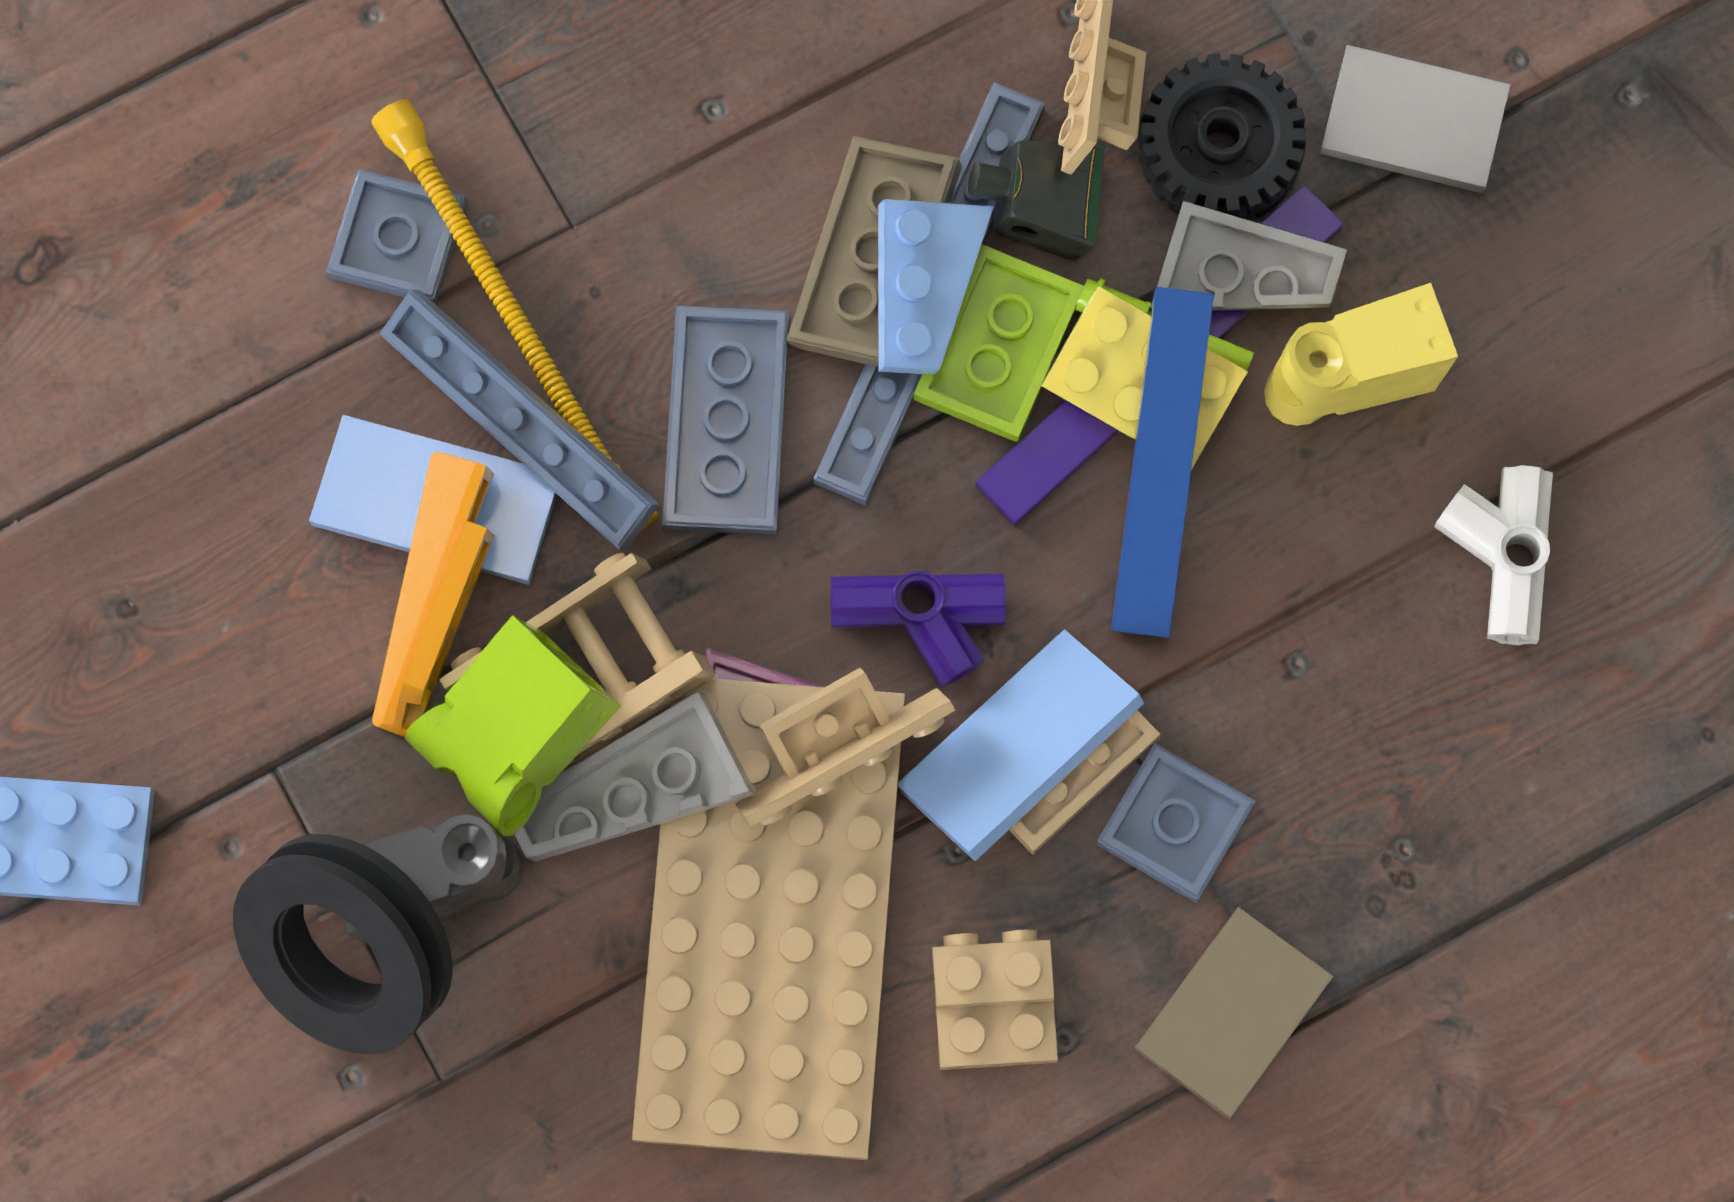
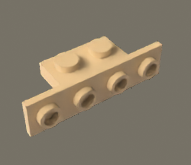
(1103, 88)
(833, 735)

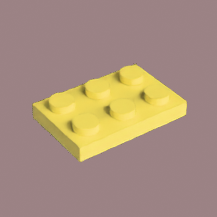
(1105, 368)

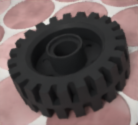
(1230, 100)

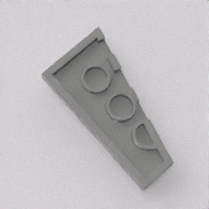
(641, 780)

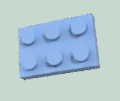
(74, 840)

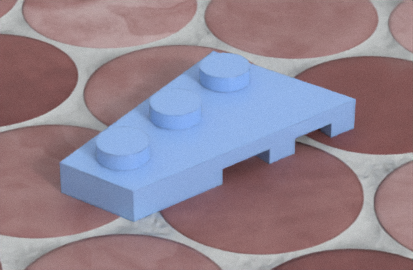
(922, 278)

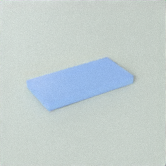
(378, 484)
(1020, 744)

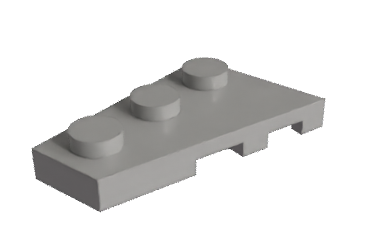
(1248, 263)

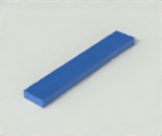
(1162, 462)

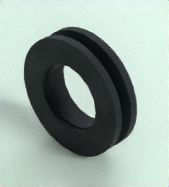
(374, 900)

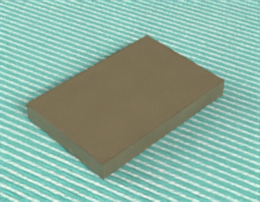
(1233, 1013)

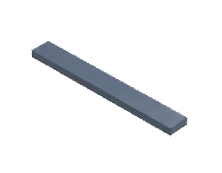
(884, 398)

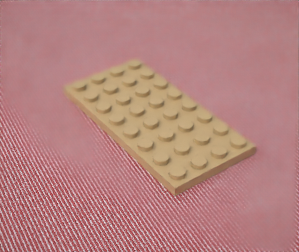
(768, 956)

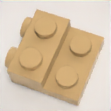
(994, 1001)

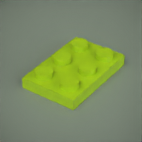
(1001, 344)

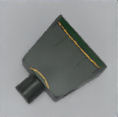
(1039, 200)

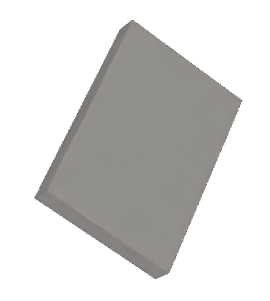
(1415, 119)

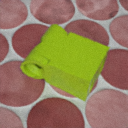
(512, 723)

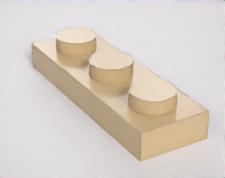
(1085, 782)

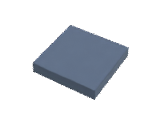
(392, 238)
(1175, 823)

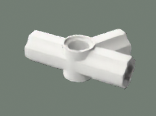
(1486, 533)

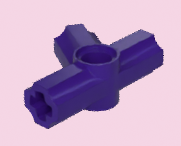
(937, 633)

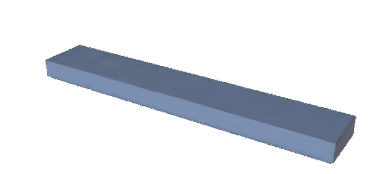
(519, 419)

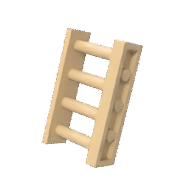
(675, 671)

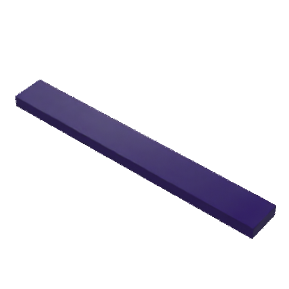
(1073, 436)

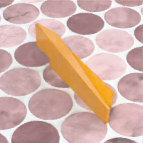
(435, 589)

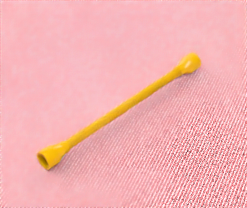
(405, 136)

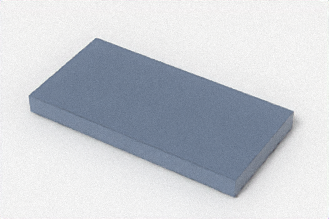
(726, 420)

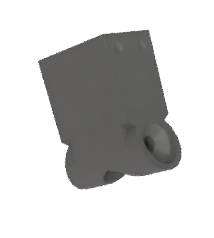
(453, 864)

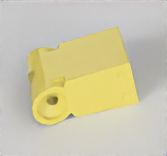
(1362, 359)

